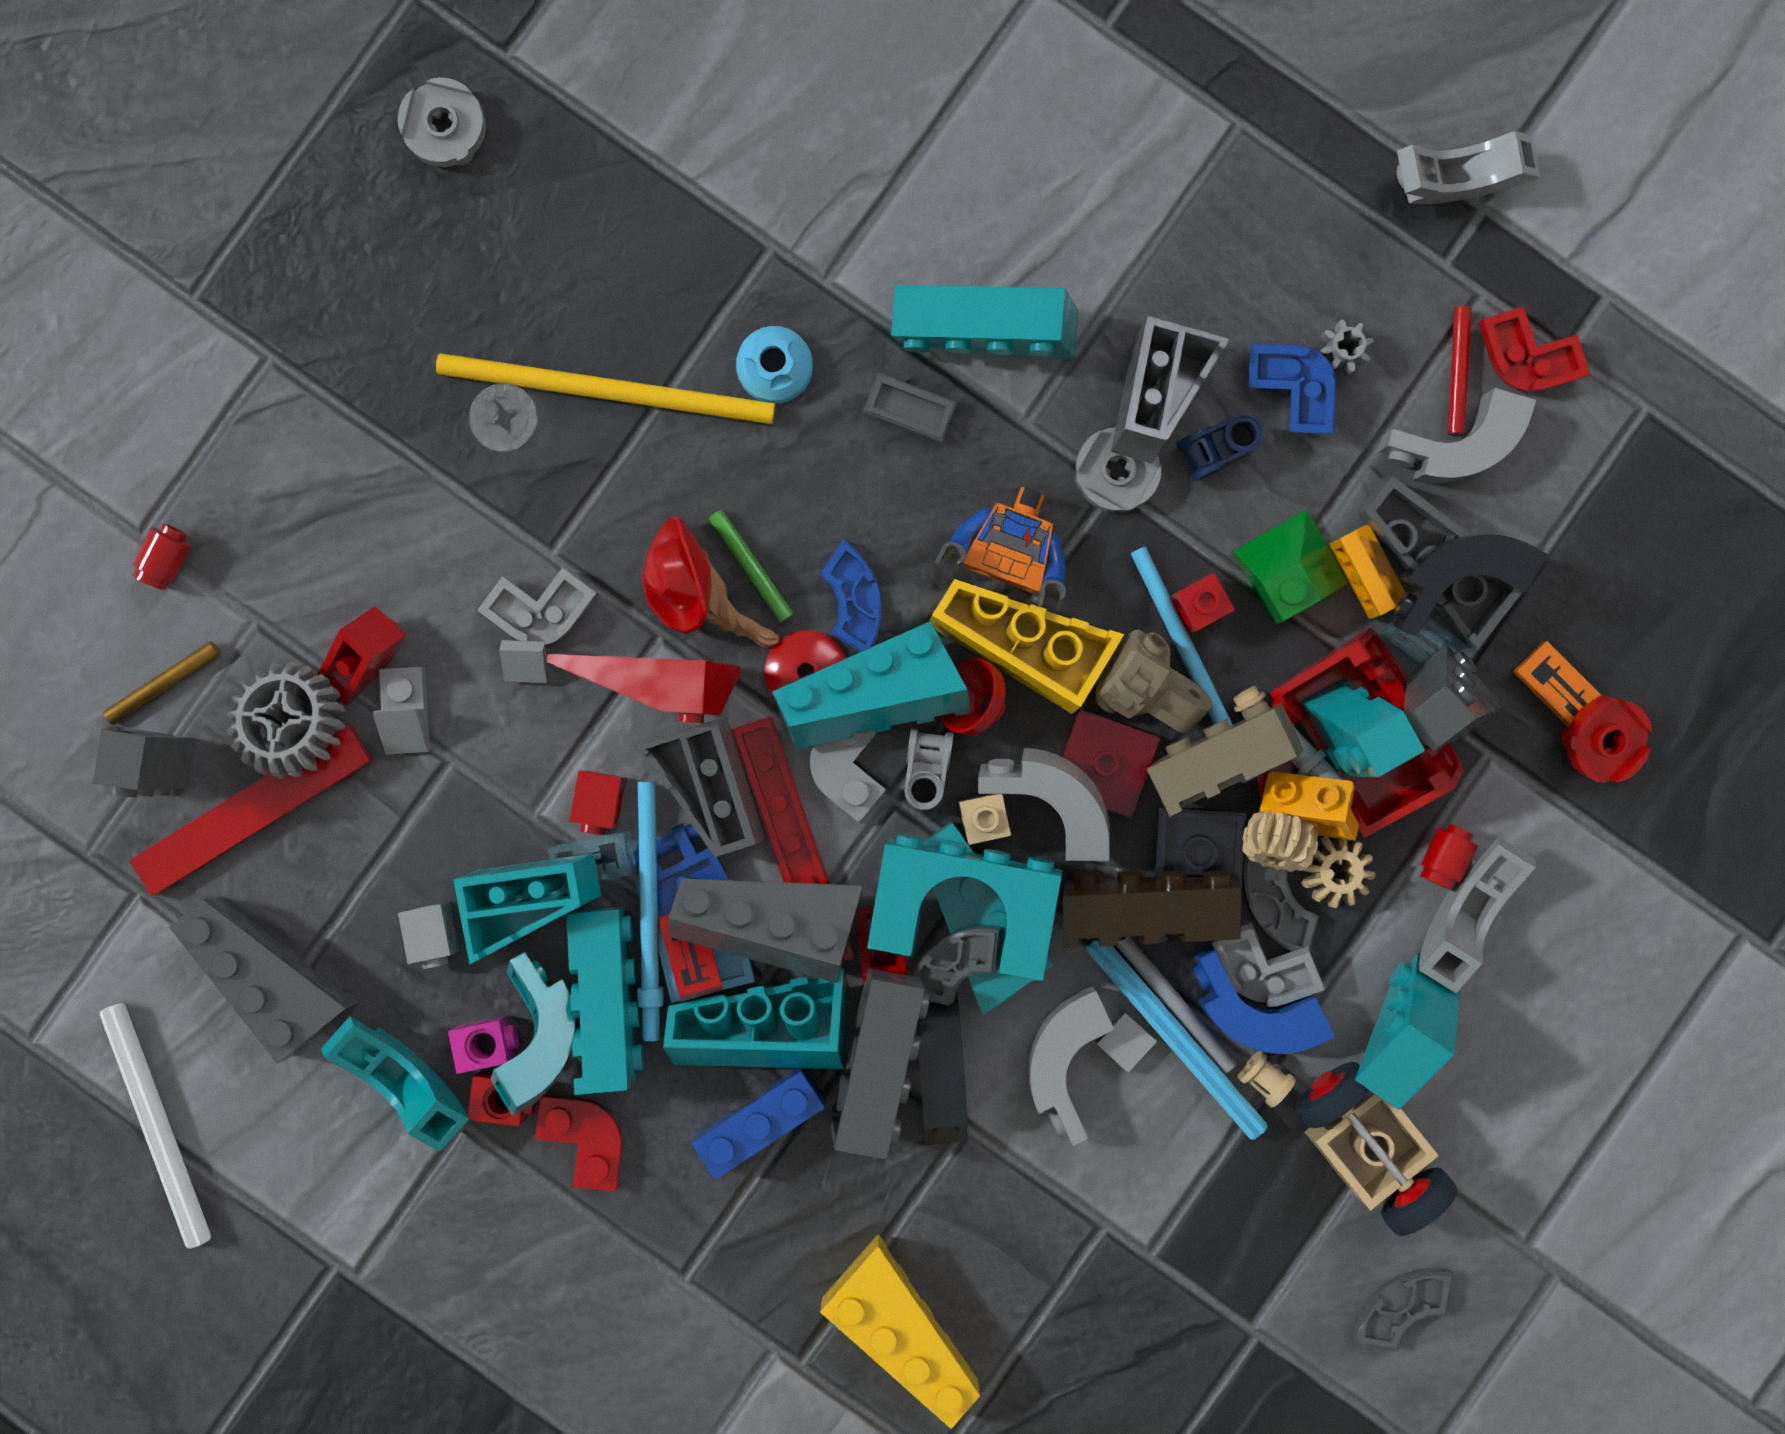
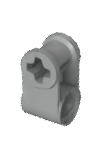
(927, 764)

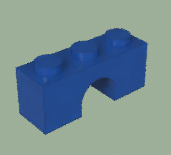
(759, 1123)

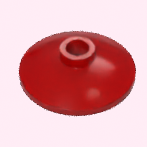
(799, 649)

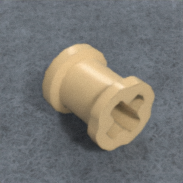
(1266, 1078)

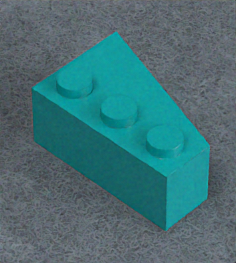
(1361, 734)
(517, 899)
(1410, 1036)

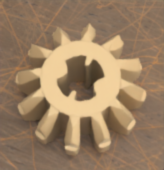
(1280, 841)
(1351, 866)

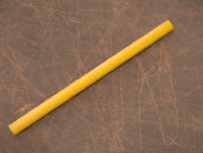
(605, 388)

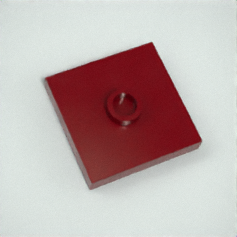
(1112, 758)

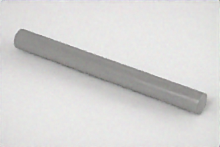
(1176, 1004)

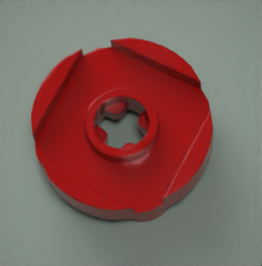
(1586, 736)

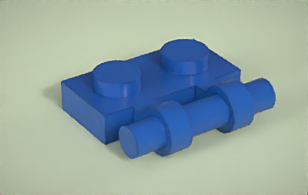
(695, 866)

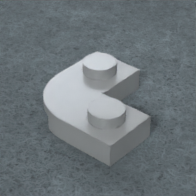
(540, 620)
(843, 780)
(1264, 980)

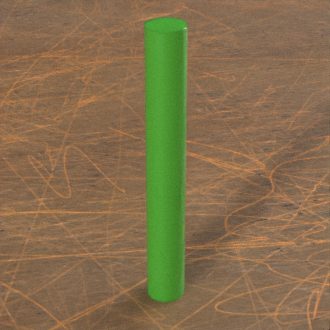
(751, 566)

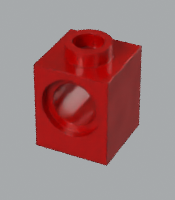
(1202, 603)
(597, 801)
(484, 1106)

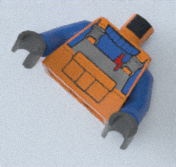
(1011, 548)

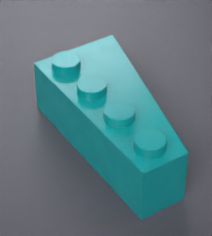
(985, 320)
(874, 689)
(969, 904)
(604, 1000)
(767, 1027)

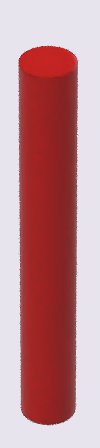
(1459, 370)

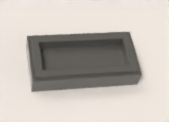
(909, 408)

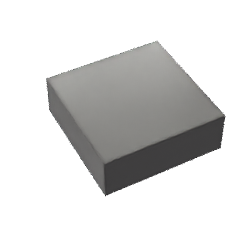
(524, 661)
(1127, 1042)

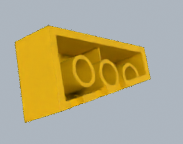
(1027, 642)
(898, 1330)

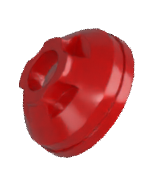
(980, 680)

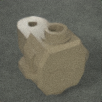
(1142, 682)

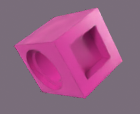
(465, 1047)

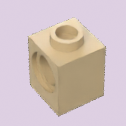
(984, 818)

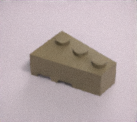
(1224, 756)

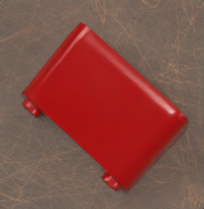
(1373, 667)

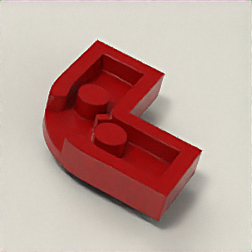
(1524, 364)
(595, 1132)

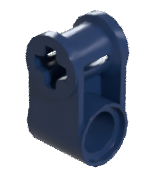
(1213, 447)

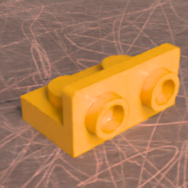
(1368, 571)
(1314, 799)

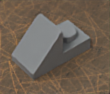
(403, 711)

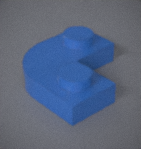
(1308, 377)

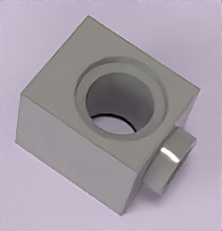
(429, 934)

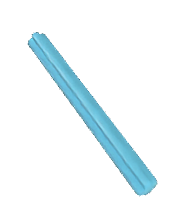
(1178, 1039)

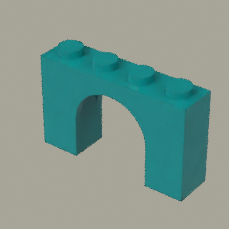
(1026, 890)

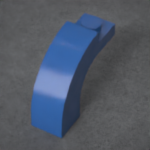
(1275, 1030)

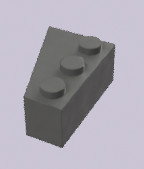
(1160, 382)

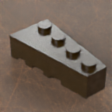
(1150, 907)

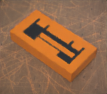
(1556, 682)

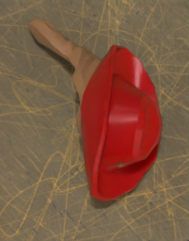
(688, 590)

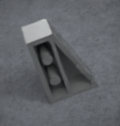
(1447, 699)
(142, 762)
(709, 784)

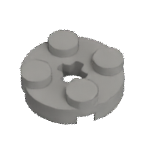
(429, 102)
(1103, 491)

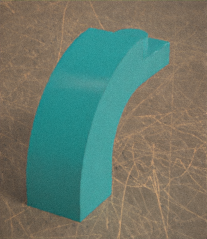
(536, 1069)
(403, 1078)

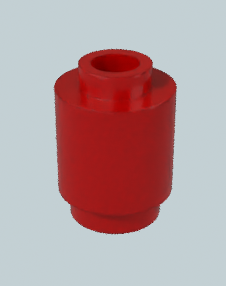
(161, 556)
(1448, 856)

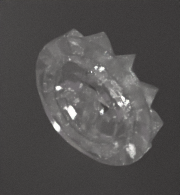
(485, 411)

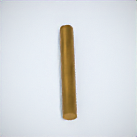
(161, 683)

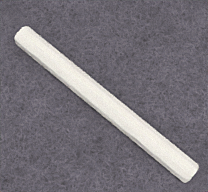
(155, 1125)

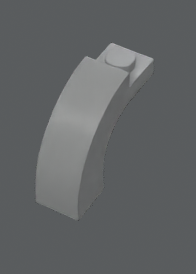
(1468, 171)
(1494, 434)
(1065, 789)
(1458, 930)
(1057, 1040)

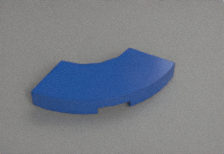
(856, 595)

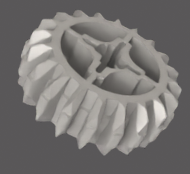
(271, 701)

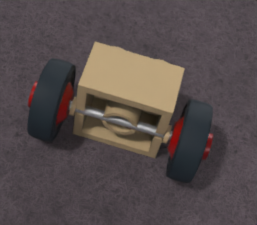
(1375, 1150)

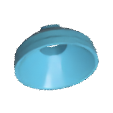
(774, 386)

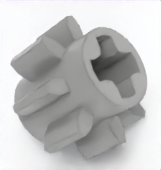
(1350, 337)

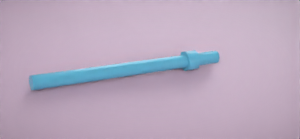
(1178, 633)
(650, 995)

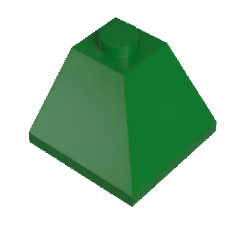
(1290, 567)

